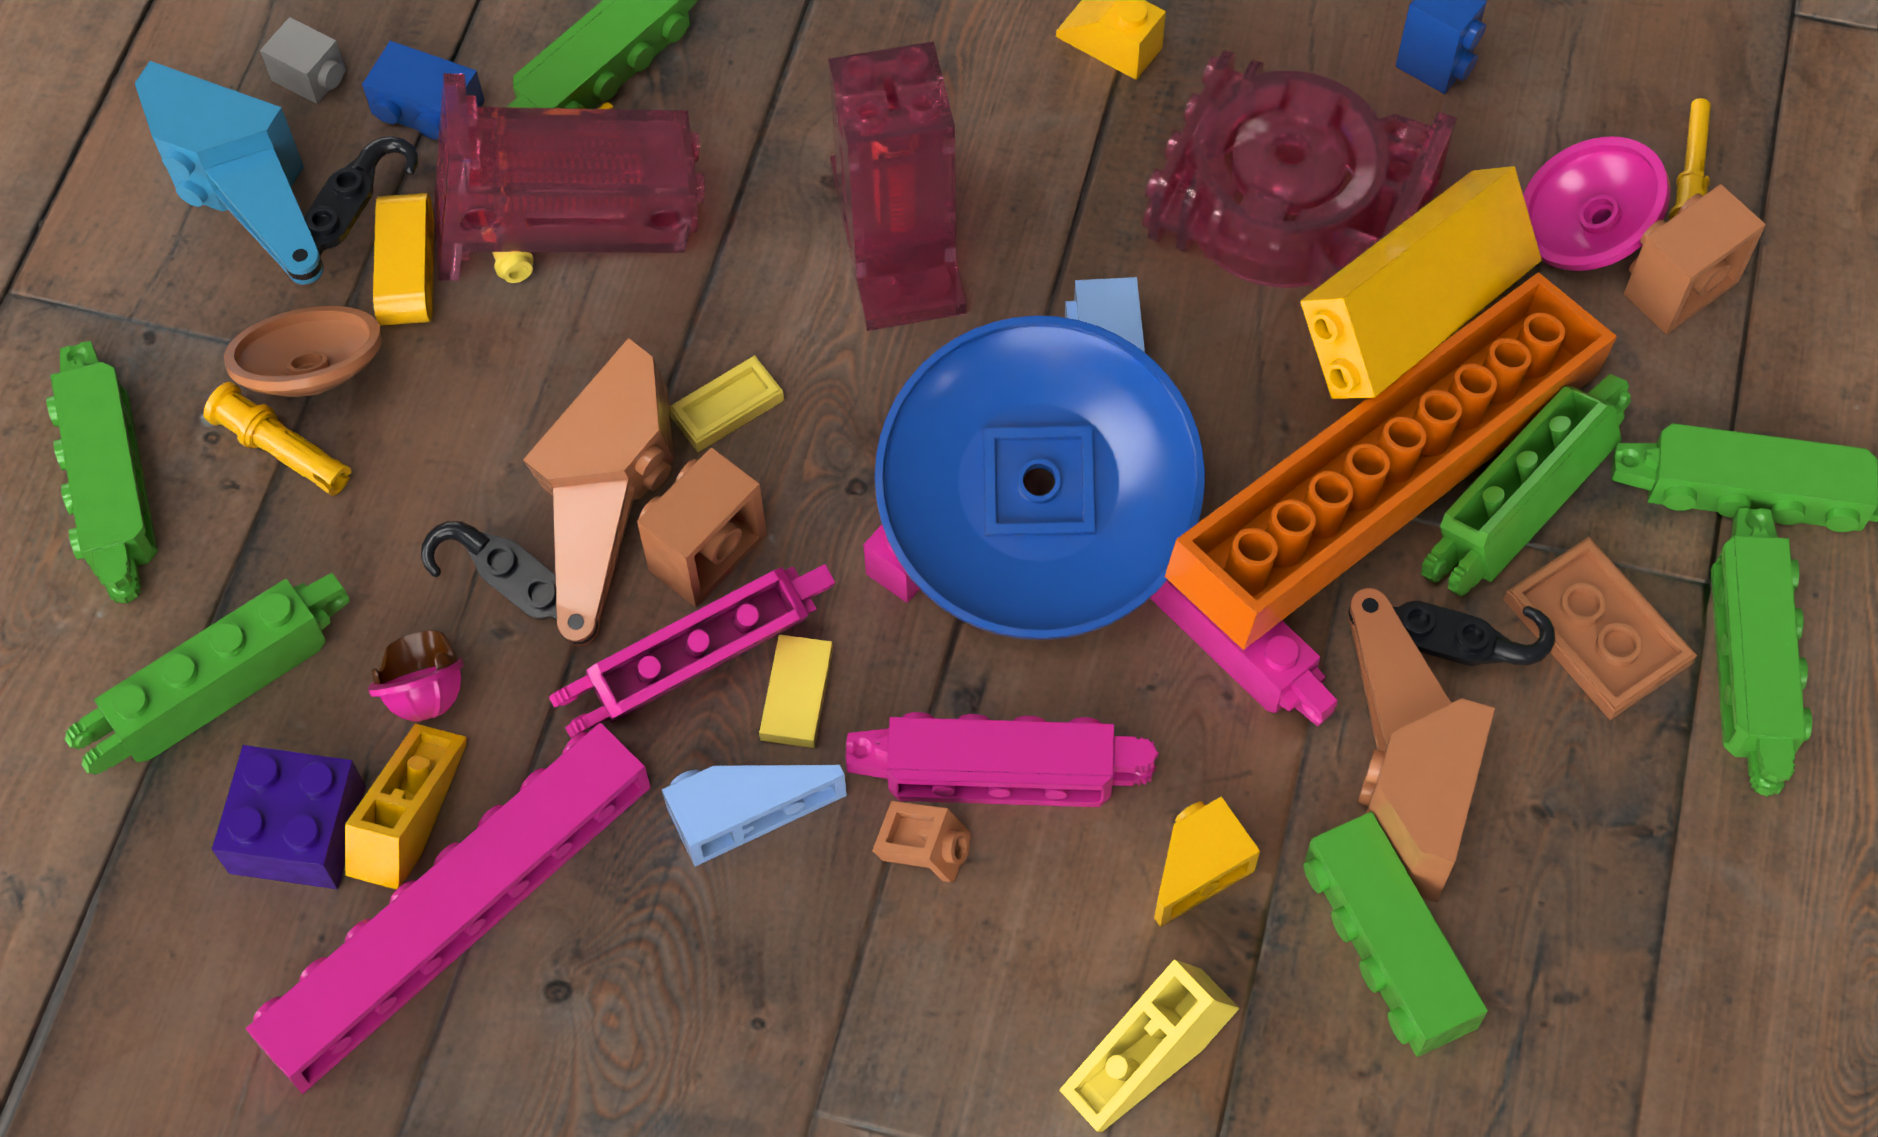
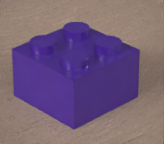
(288, 816)

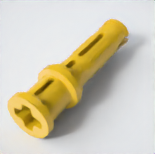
(259, 428)

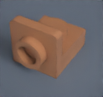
(923, 838)

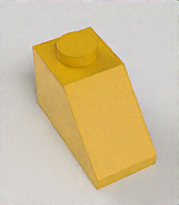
(1116, 32)
(1203, 858)

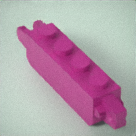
(695, 645)
(1274, 669)
(1001, 760)

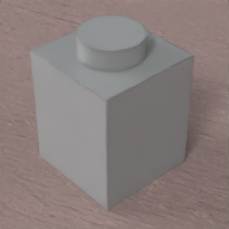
(303, 60)

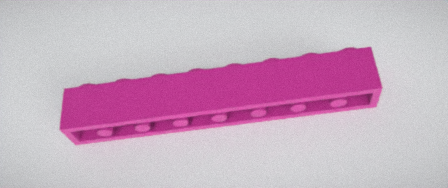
(448, 907)

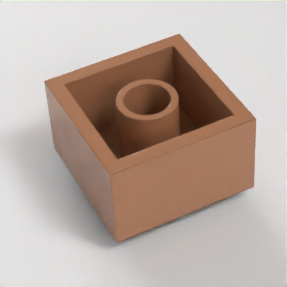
(1692, 257)
(702, 526)

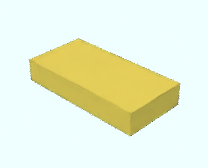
(726, 403)
(796, 691)

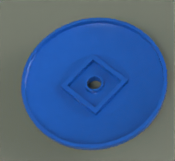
(1023, 401)

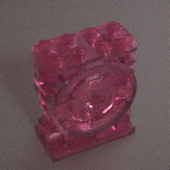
(1290, 157)

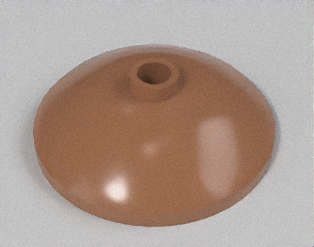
(303, 350)

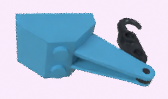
(243, 159)

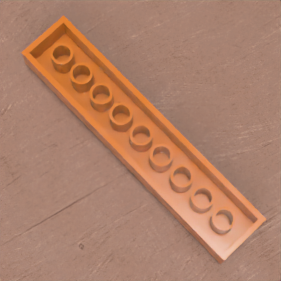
(1385, 461)

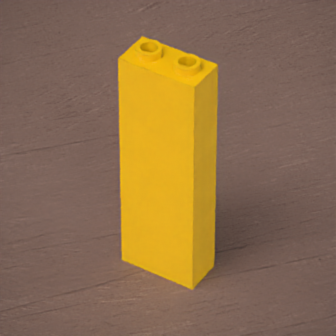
(1421, 283)

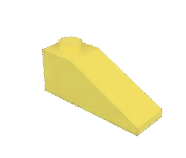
(1149, 1044)

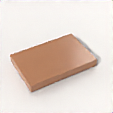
(1603, 628)

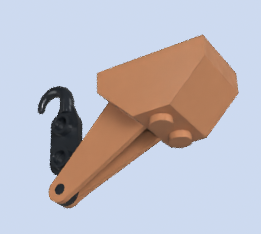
(594, 465)
(1425, 744)

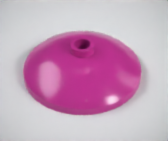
(1591, 184)

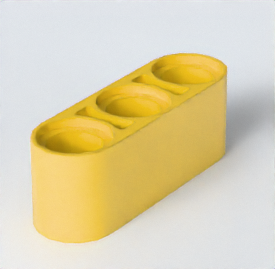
(403, 259)

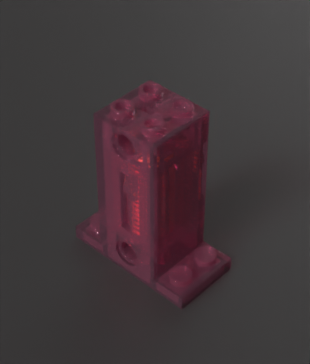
(561, 180)
(897, 183)

